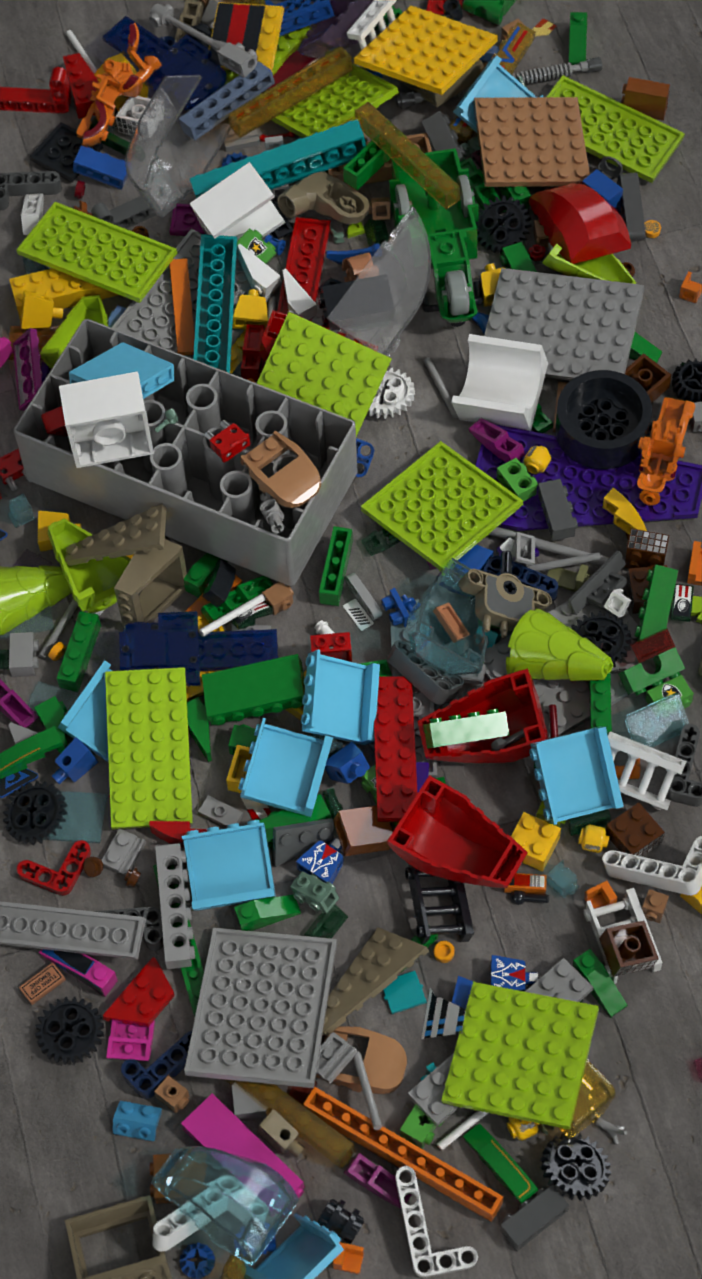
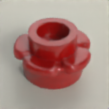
(536, 256)

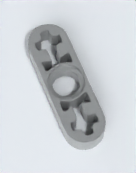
(363, 596)

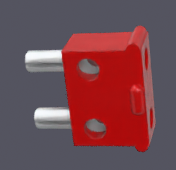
(229, 441)
(11, 468)

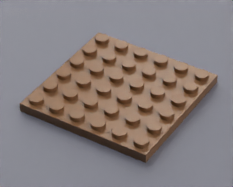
(531, 141)

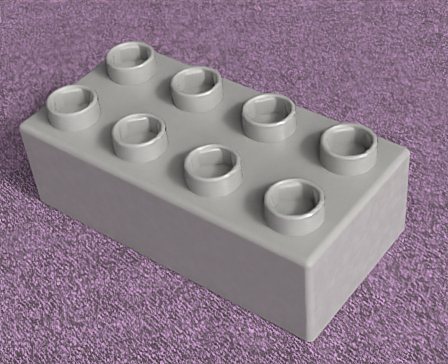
(206, 500)

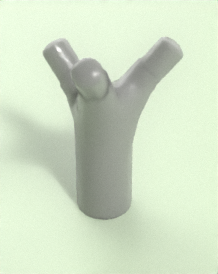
(612, 1129)

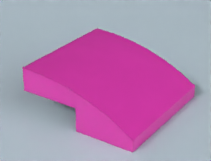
(130, 1041)

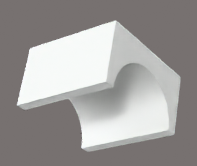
(237, 205)
(502, 382)
(106, 419)

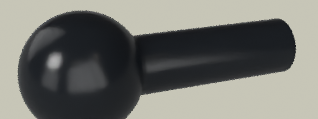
(519, 897)

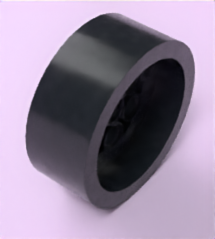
(582, 408)

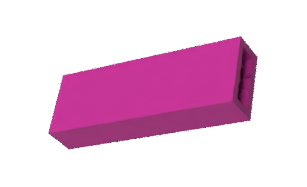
(218, 1128)

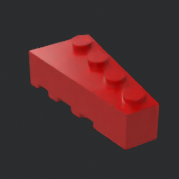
(80, 83)

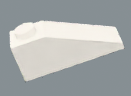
(31, 212)
(259, 274)
(297, 299)

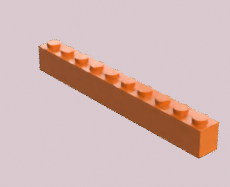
(404, 1153)

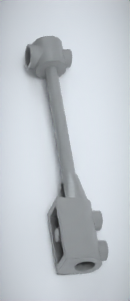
(230, 55)

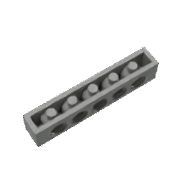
(174, 956)

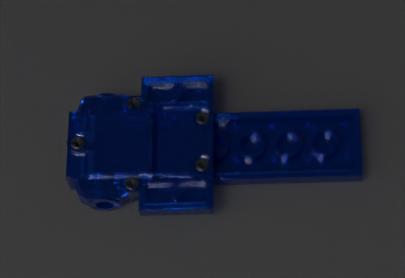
(182, 59)
(178, 644)

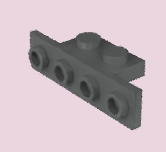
(600, 584)

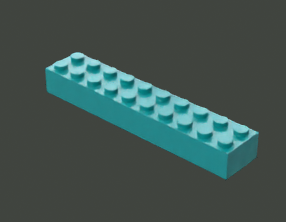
(295, 159)
(215, 301)

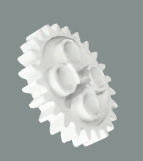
(397, 396)

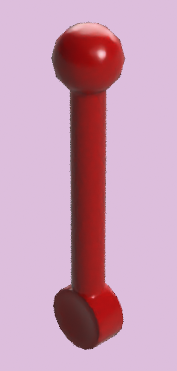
(262, 137)

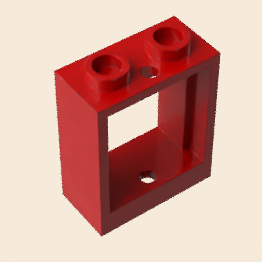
(339, 641)

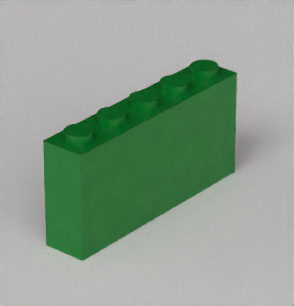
(254, 689)

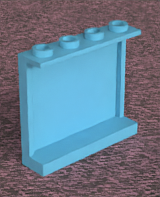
(491, 83)
(123, 359)
(340, 698)
(89, 715)
(285, 769)
(576, 774)
(228, 865)
(301, 1254)

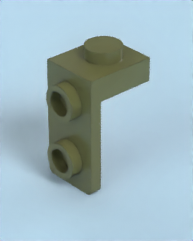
(569, 579)

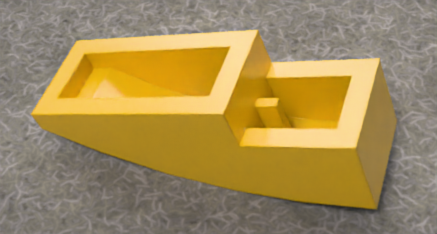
(624, 513)

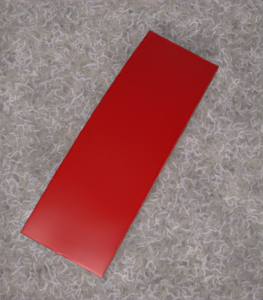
(251, 358)
(172, 830)

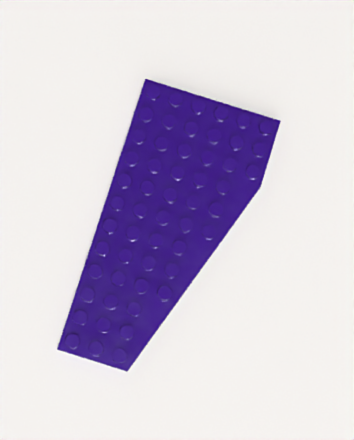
(589, 486)

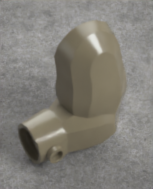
(326, 196)

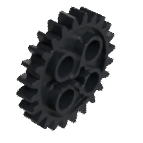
(492, 214)
(604, 625)
(35, 812)
(81, 1044)
(575, 1166)

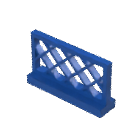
(305, 14)

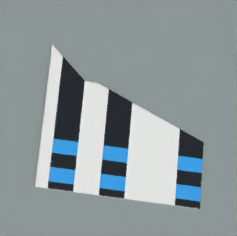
(442, 1017)

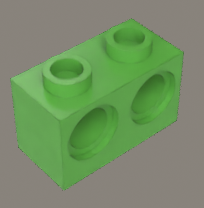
(515, 481)

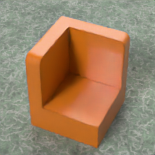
(690, 290)
(601, 895)
(349, 1259)

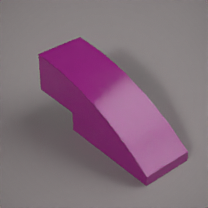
(497, 440)
(15, 708)
(374, 1179)

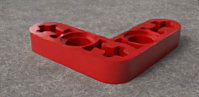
(57, 877)

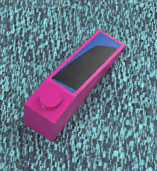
(84, 969)

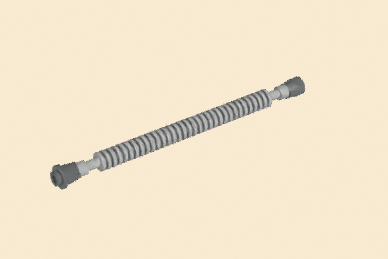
(547, 73)

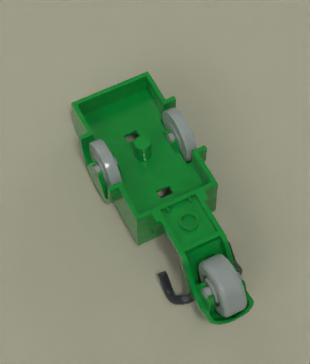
(450, 248)

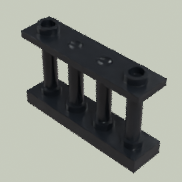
(459, 908)

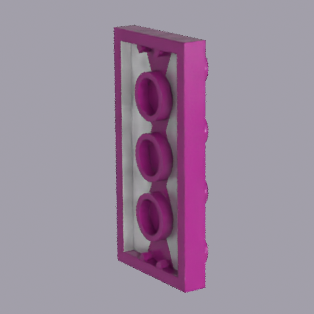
(27, 367)

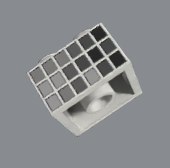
(130, 114)

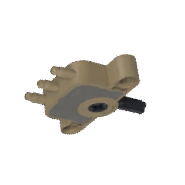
(502, 597)

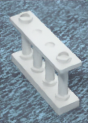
(369, 19)
(654, 759)
(629, 903)

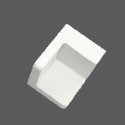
(617, 603)

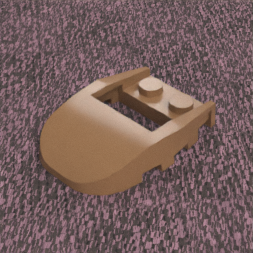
(294, 482)
(383, 1062)

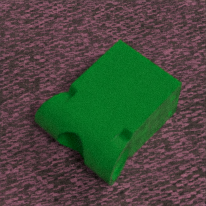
(488, 9)

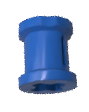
(279, 245)

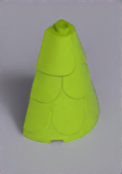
(600, 268)
(87, 308)
(89, 582)
(29, 591)
(554, 650)

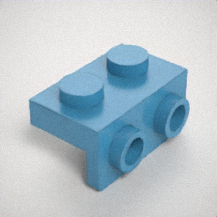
(136, 1120)

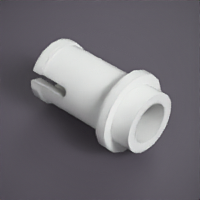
(323, 628)

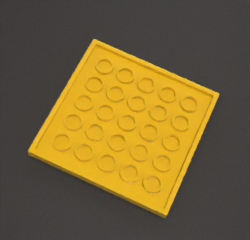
(426, 50)

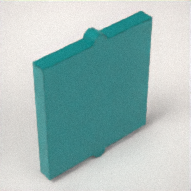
(404, 993)

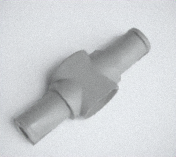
(272, 512)

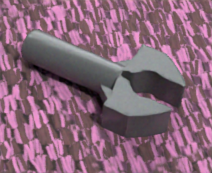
(503, 743)

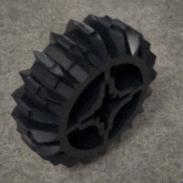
(691, 387)

